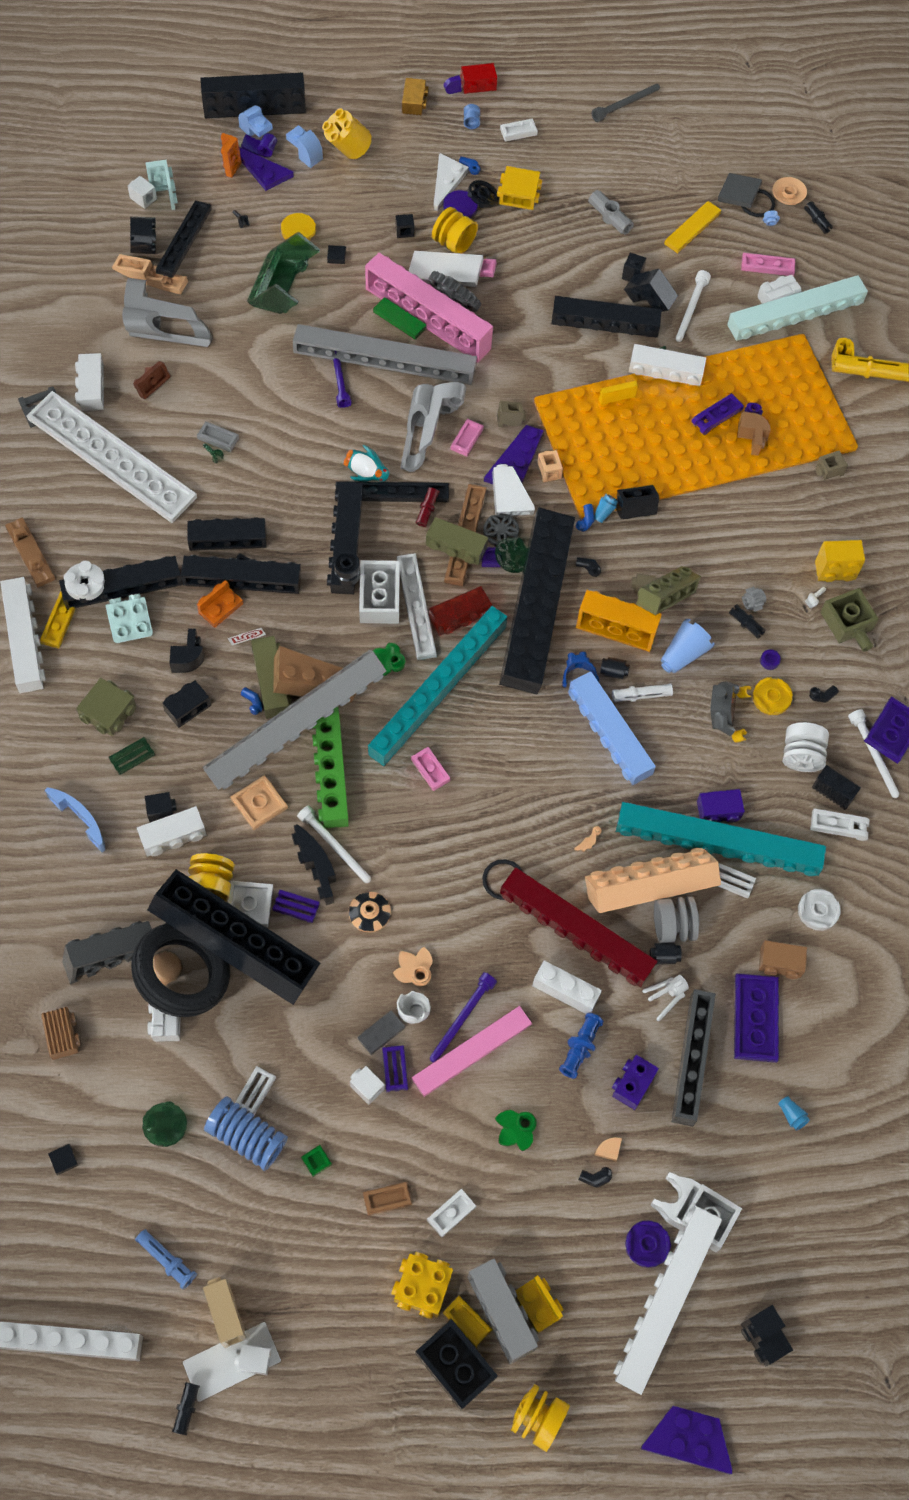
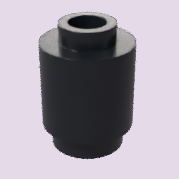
(614, 668)
(666, 953)

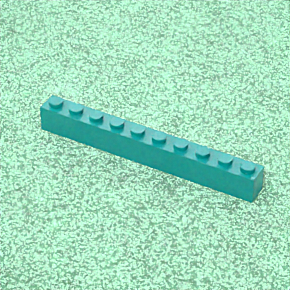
(437, 686)
(721, 839)

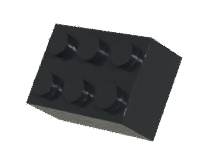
(456, 1364)

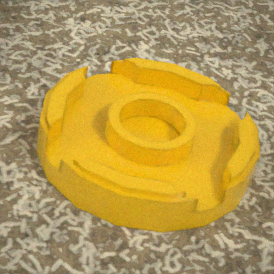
(298, 223)
(772, 696)

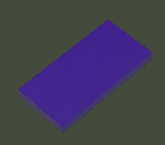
(756, 1018)

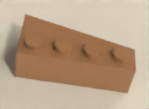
(300, 673)

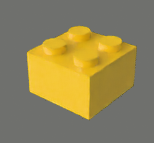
(839, 560)

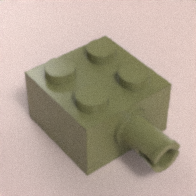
(850, 618)

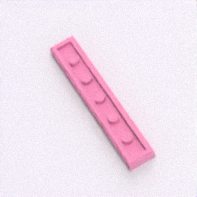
(471, 1051)

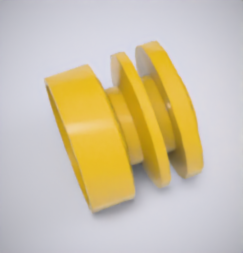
(454, 230)
(212, 873)
(540, 1417)

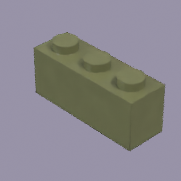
(456, 541)

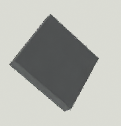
(739, 190)

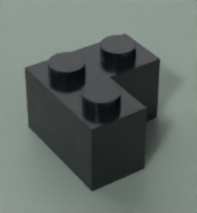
(653, 288)
(766, 1336)

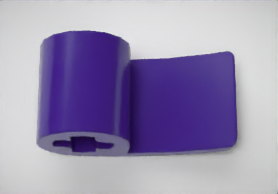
(263, 147)

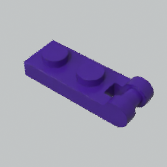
(717, 413)

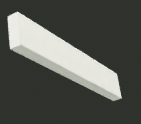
(416, 607)

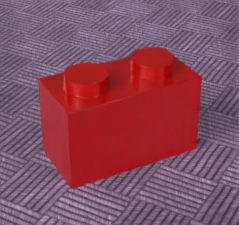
(478, 78)

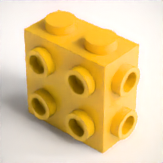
(519, 188)
(422, 1285)

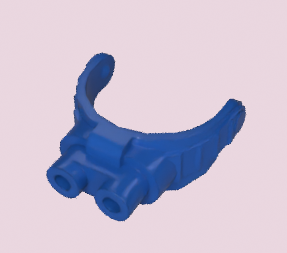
(578, 661)

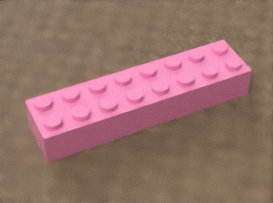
(435, 309)

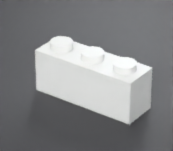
(90, 382)
(171, 831)
(566, 987)

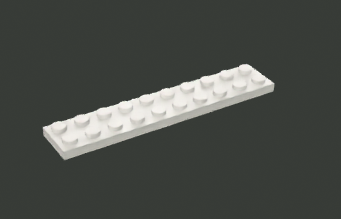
(112, 457)

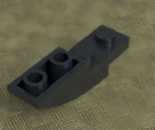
(316, 859)

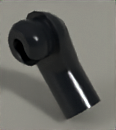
(590, 565)
(820, 696)
(598, 1179)

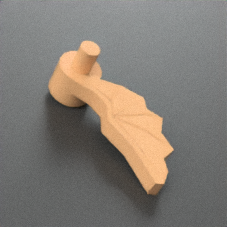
(590, 841)

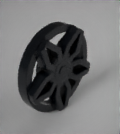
(483, 194)

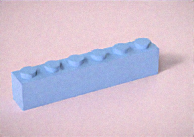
(611, 728)

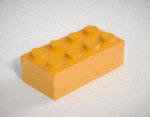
(618, 620)

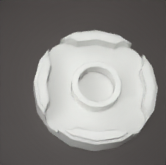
(819, 909)

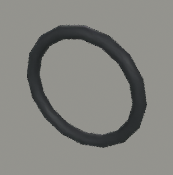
(761, 214)
(484, 877)

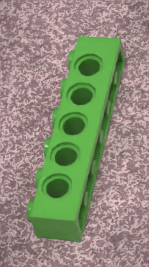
(338, 815)

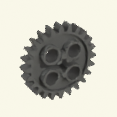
(455, 291)

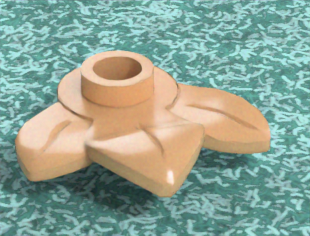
(414, 965)

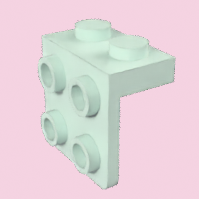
(159, 176)
(129, 618)

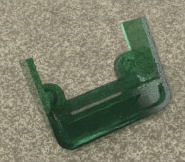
(278, 273)

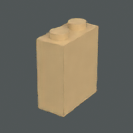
(224, 1312)

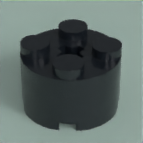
(142, 235)

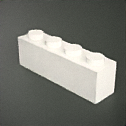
(667, 365)

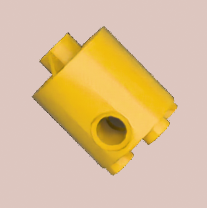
(347, 134)

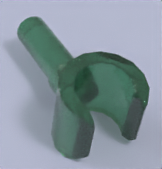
(214, 453)

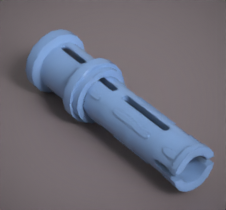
(173, 1265)

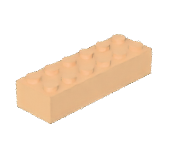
(652, 880)

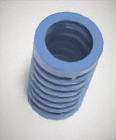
(247, 1128)

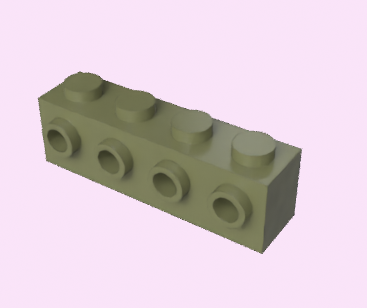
(668, 590)

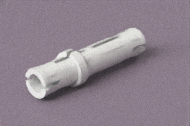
(642, 692)

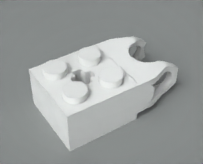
(694, 1194)

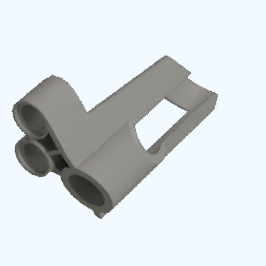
(144, 314)
(424, 412)

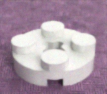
(81, 571)

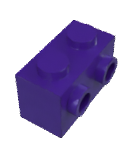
(634, 1082)

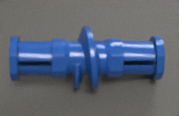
(580, 1045)

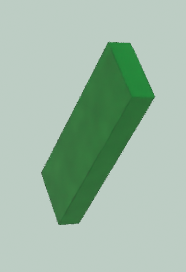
(399, 318)

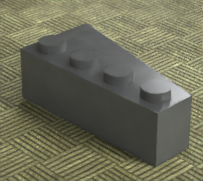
(102, 950)

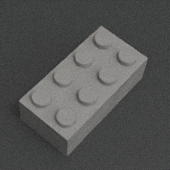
(502, 1310)

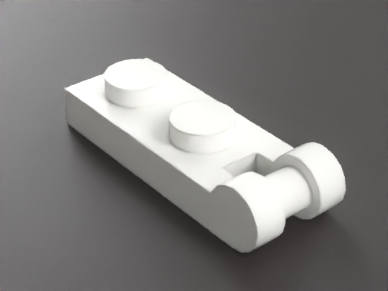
(839, 824)

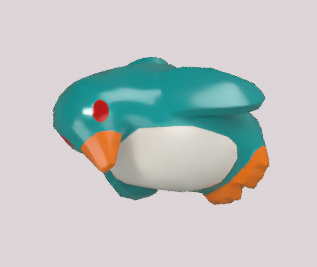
(366, 465)

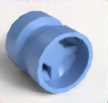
(471, 116)

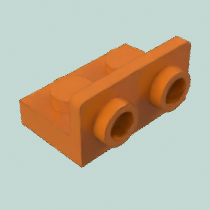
(230, 154)
(219, 604)

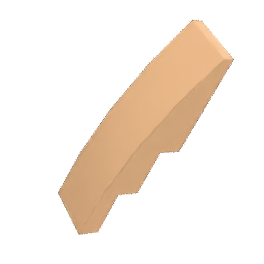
(144, 269)

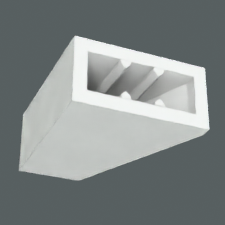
(509, 493)

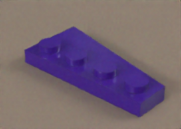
(519, 453)

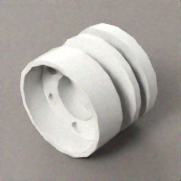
(805, 747)

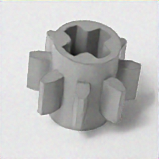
(754, 599)

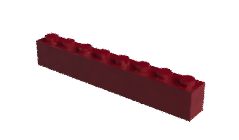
(577, 927)

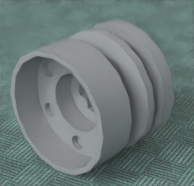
(678, 919)

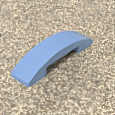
(63, 800)

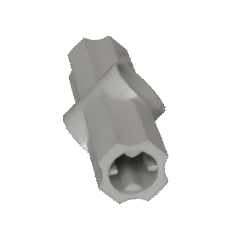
(611, 212)

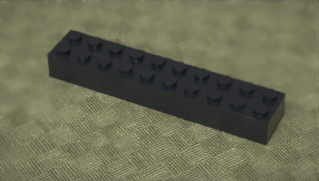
(537, 601)

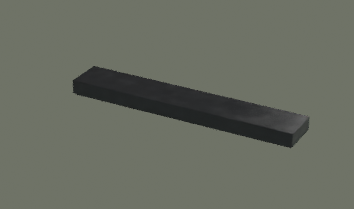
(183, 239)
(401, 491)

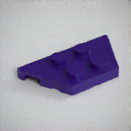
(690, 1439)

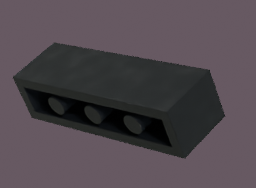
(226, 534)

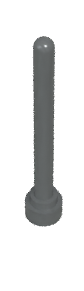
(600, 113)

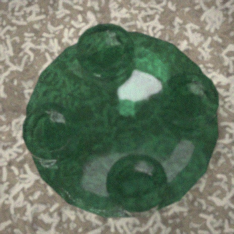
(511, 554)
(164, 1124)

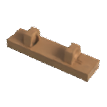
(30, 552)

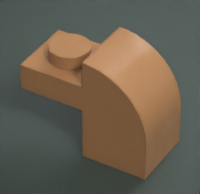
(754, 427)

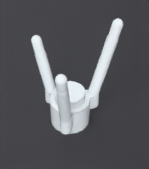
(674, 986)

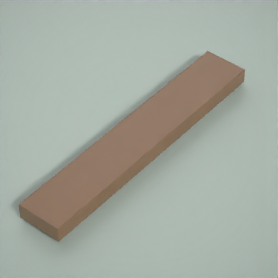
(468, 519)

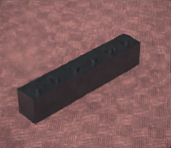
(606, 316)
(345, 528)
(241, 574)
(131, 580)

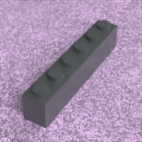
(693, 1058)

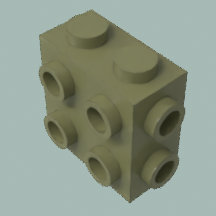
(106, 707)

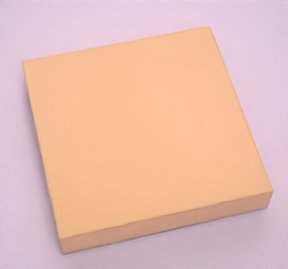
(259, 802)

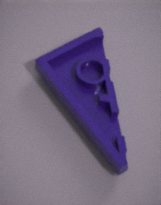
(265, 171)

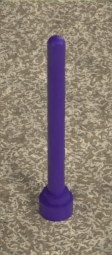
(343, 398)
(485, 983)

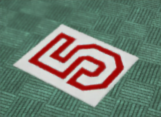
(246, 636)

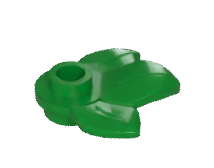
(388, 656)
(513, 1131)

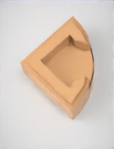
(609, 1148)

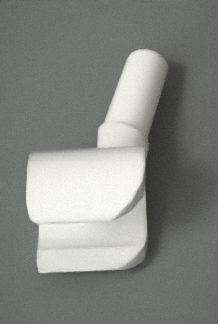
(812, 599)

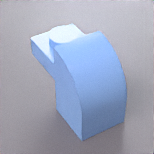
(253, 122)
(308, 145)

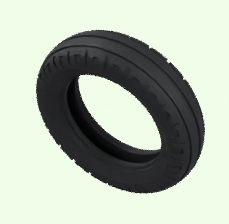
(162, 997)

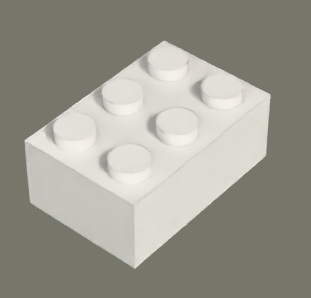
(379, 591)

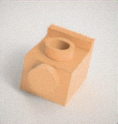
(550, 465)

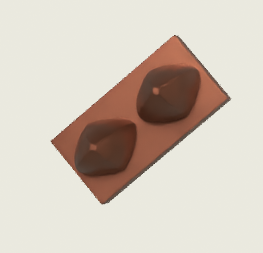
(151, 379)

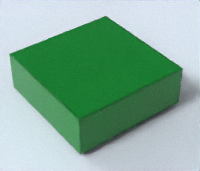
(316, 1161)

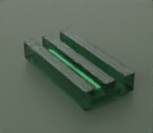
(130, 749)

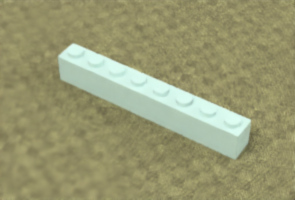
(797, 308)

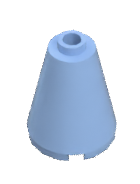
(686, 646)

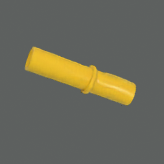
(863, 366)

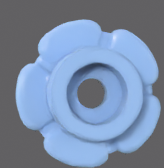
(771, 218)

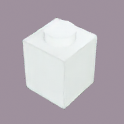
(142, 192)
(366, 1084)
(253, 1359)

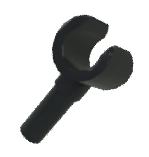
(242, 219)

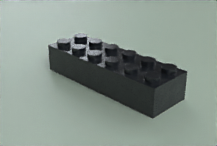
(271, 92)

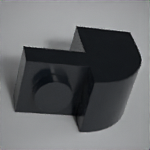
(189, 657)

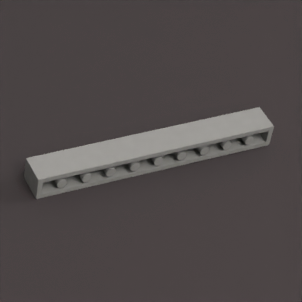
(384, 354)
(294, 719)

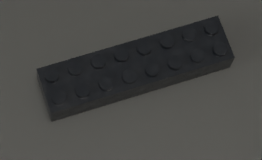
(233, 936)

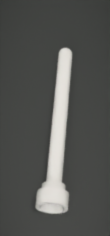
(702, 279)
(858, 719)
(308, 815)

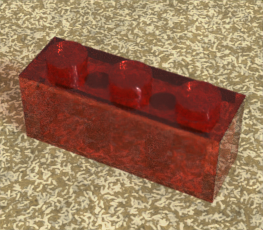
(459, 611)

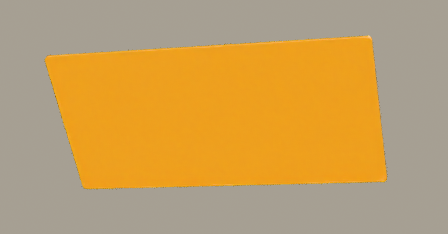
(656, 443)

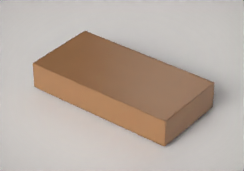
(387, 1198)

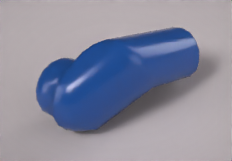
(473, 165)
(587, 521)
(252, 696)

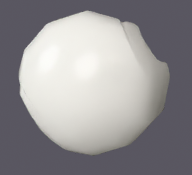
(413, 1007)

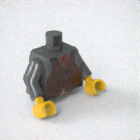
(723, 708)

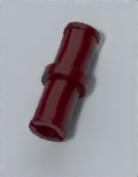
(427, 507)

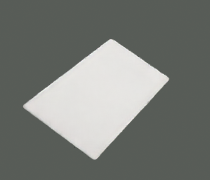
(216, 1366)

